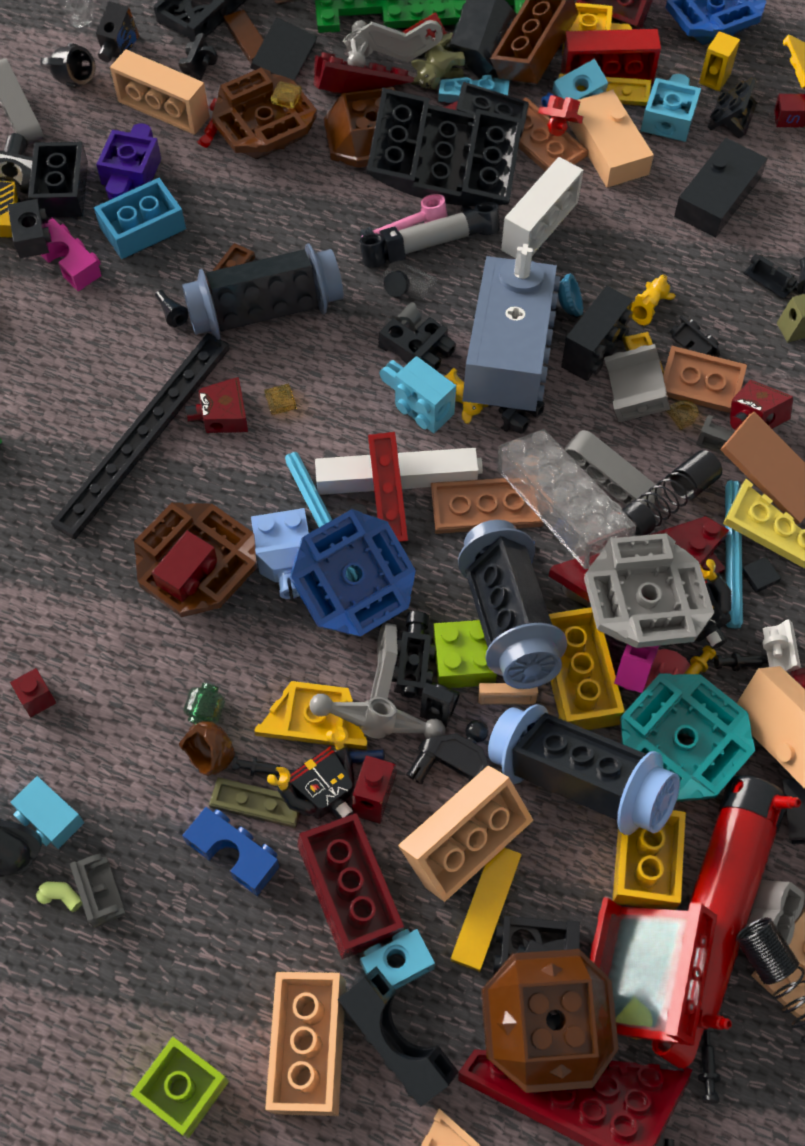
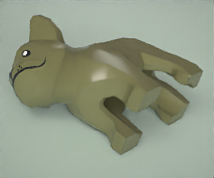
(438, 64)

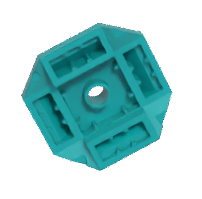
(706, 714)

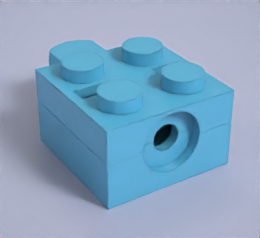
(671, 107)
(421, 392)

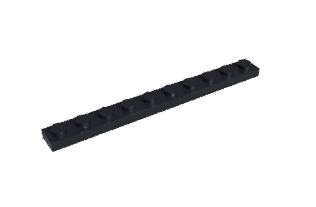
(139, 437)

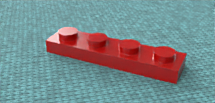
(388, 482)

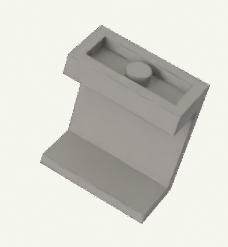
(637, 383)

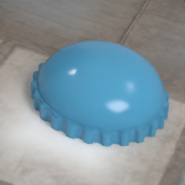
(570, 296)

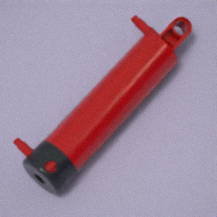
(728, 887)

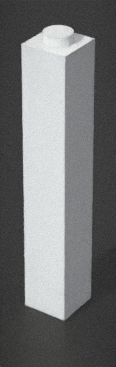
(416, 470)

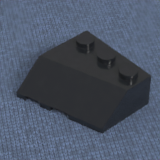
(480, 32)

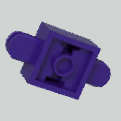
(128, 160)

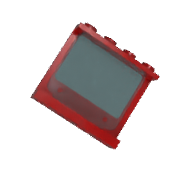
(655, 968)

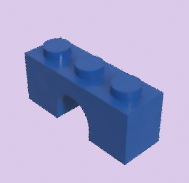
(213, 832)

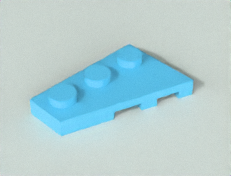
(450, 88)

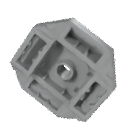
(652, 569)

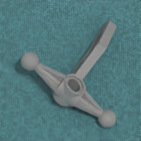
(376, 37)
(379, 715)

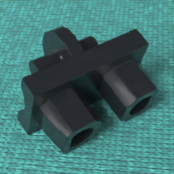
(199, 57)
(515, 418)

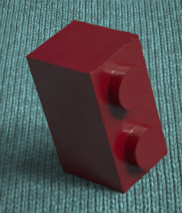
(185, 566)

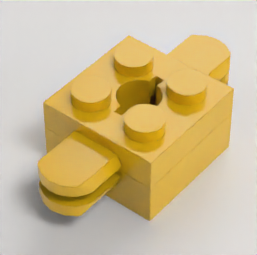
(595, 18)

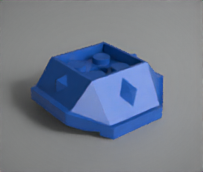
(708, 17)
(381, 566)

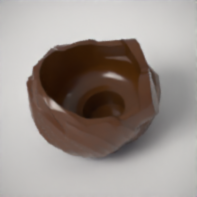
(208, 748)

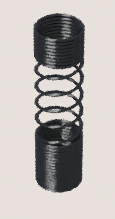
(686, 480)
(772, 959)

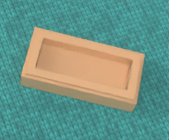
(504, 694)

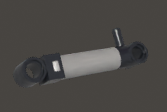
(395, 243)

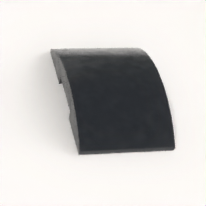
(443, 150)

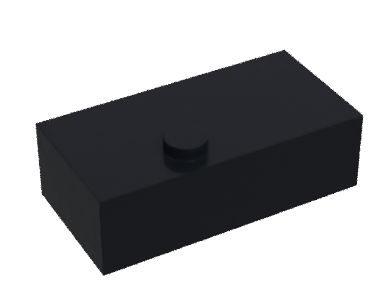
(720, 187)

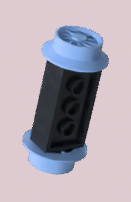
(585, 768)

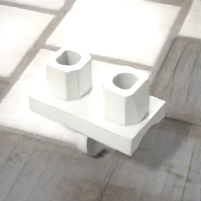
(781, 646)

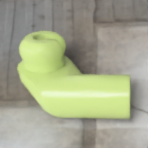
(59, 890)

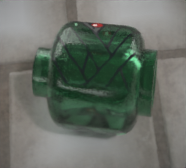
(204, 704)

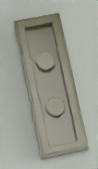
(252, 802)

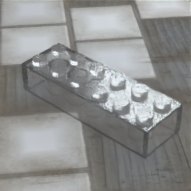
(563, 495)

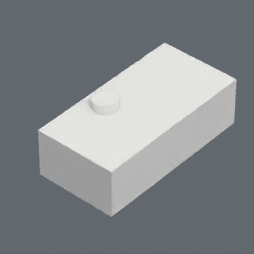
(542, 207)

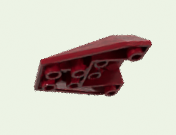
(337, 76)

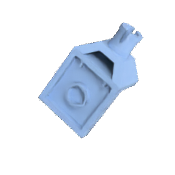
(277, 545)

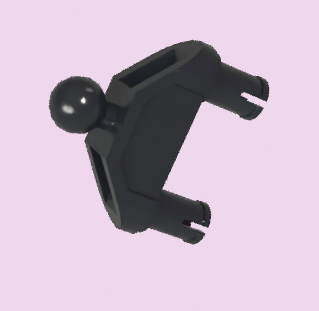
(454, 752)

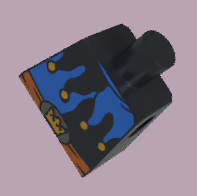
(116, 31)

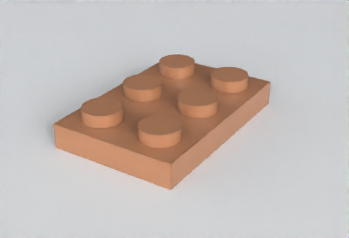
(702, 378)

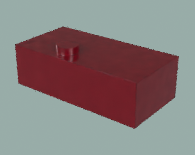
(349, 885)

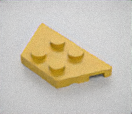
(293, 720)

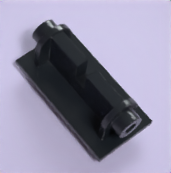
(773, 279)
(689, 332)

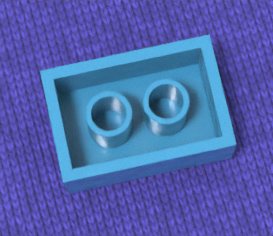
(140, 218)

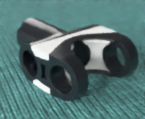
(14, 163)

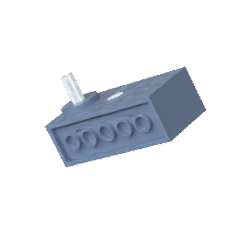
(512, 332)

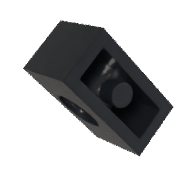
(29, 228)

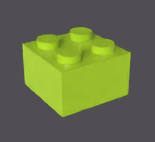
(461, 654)
(180, 1087)

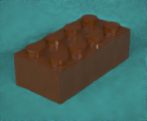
(533, 39)

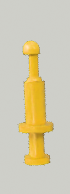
(699, 664)

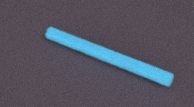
(312, 498)
(734, 560)

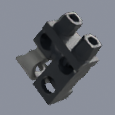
(424, 342)

